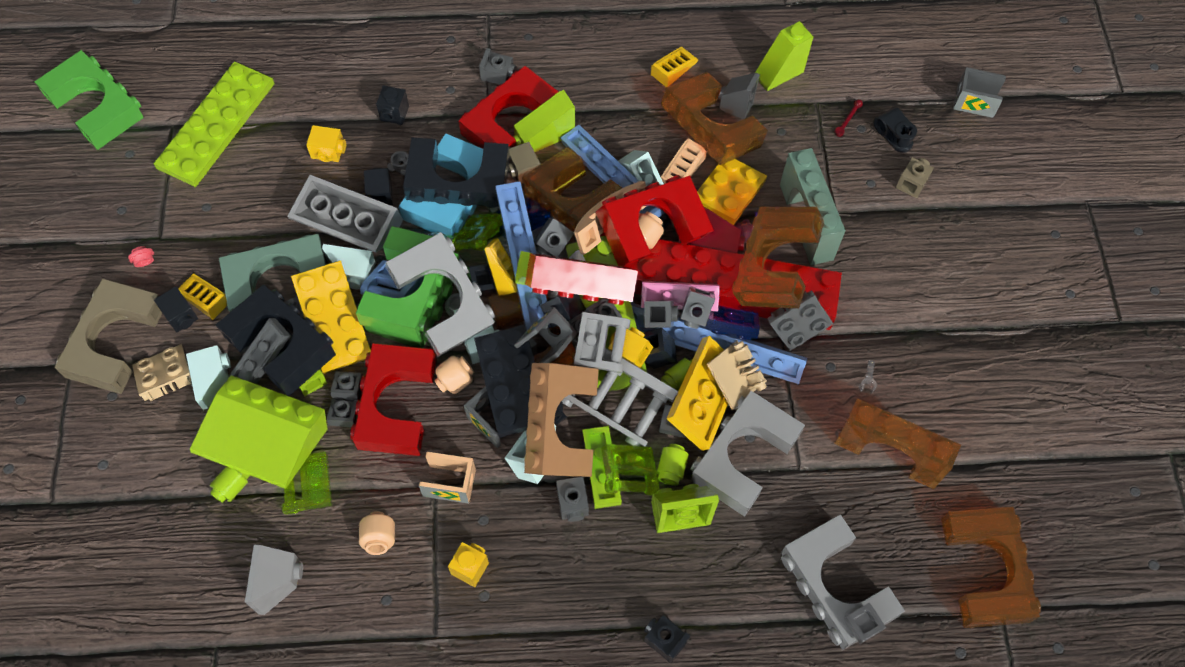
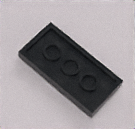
(507, 377)

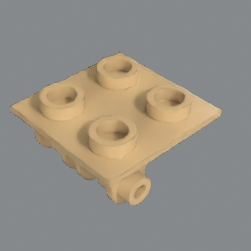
(160, 370)
(735, 374)

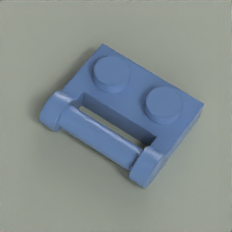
(381, 276)

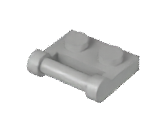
(593, 340)

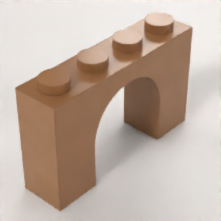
(543, 448)

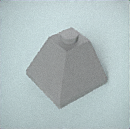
(271, 577)

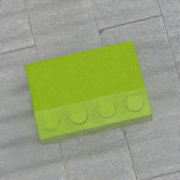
(259, 431)

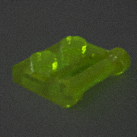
(478, 228)
(629, 461)
(314, 486)

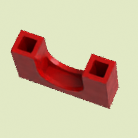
(521, 89)
(675, 197)
(384, 367)

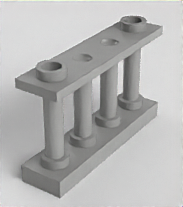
(638, 381)

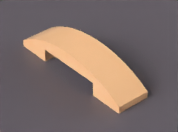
(589, 228)

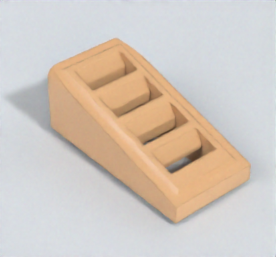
(690, 151)

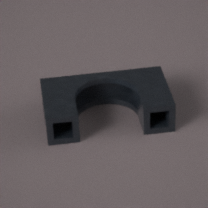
(425, 185)
(302, 357)

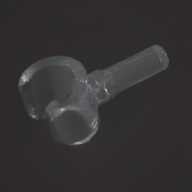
(869, 378)

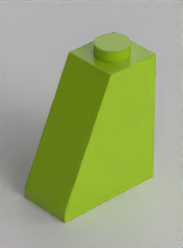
(786, 56)
(546, 123)

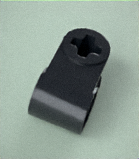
(895, 129)

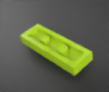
(595, 439)

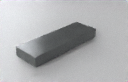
(261, 352)

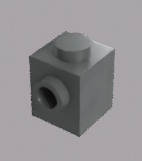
(552, 238)
(660, 314)
(572, 499)

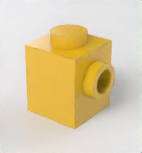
(326, 144)
(635, 347)
(469, 563)

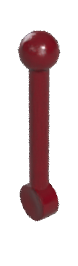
(839, 131)

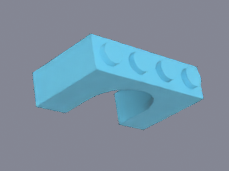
(446, 218)

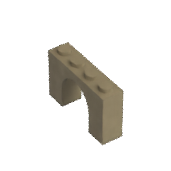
(108, 304)

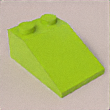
(684, 508)

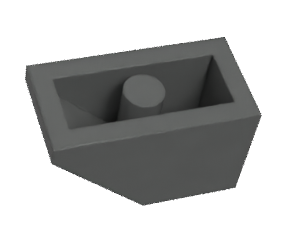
(739, 95)

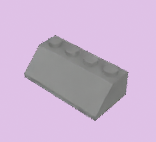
(344, 214)

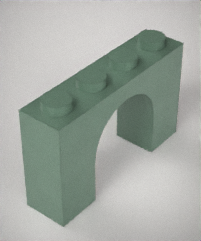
(805, 182)
(243, 269)

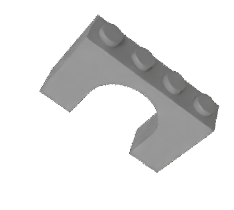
(437, 257)
(755, 418)
(805, 560)

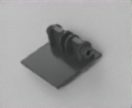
(800, 324)

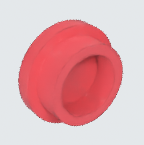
(141, 256)

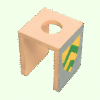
(452, 463)

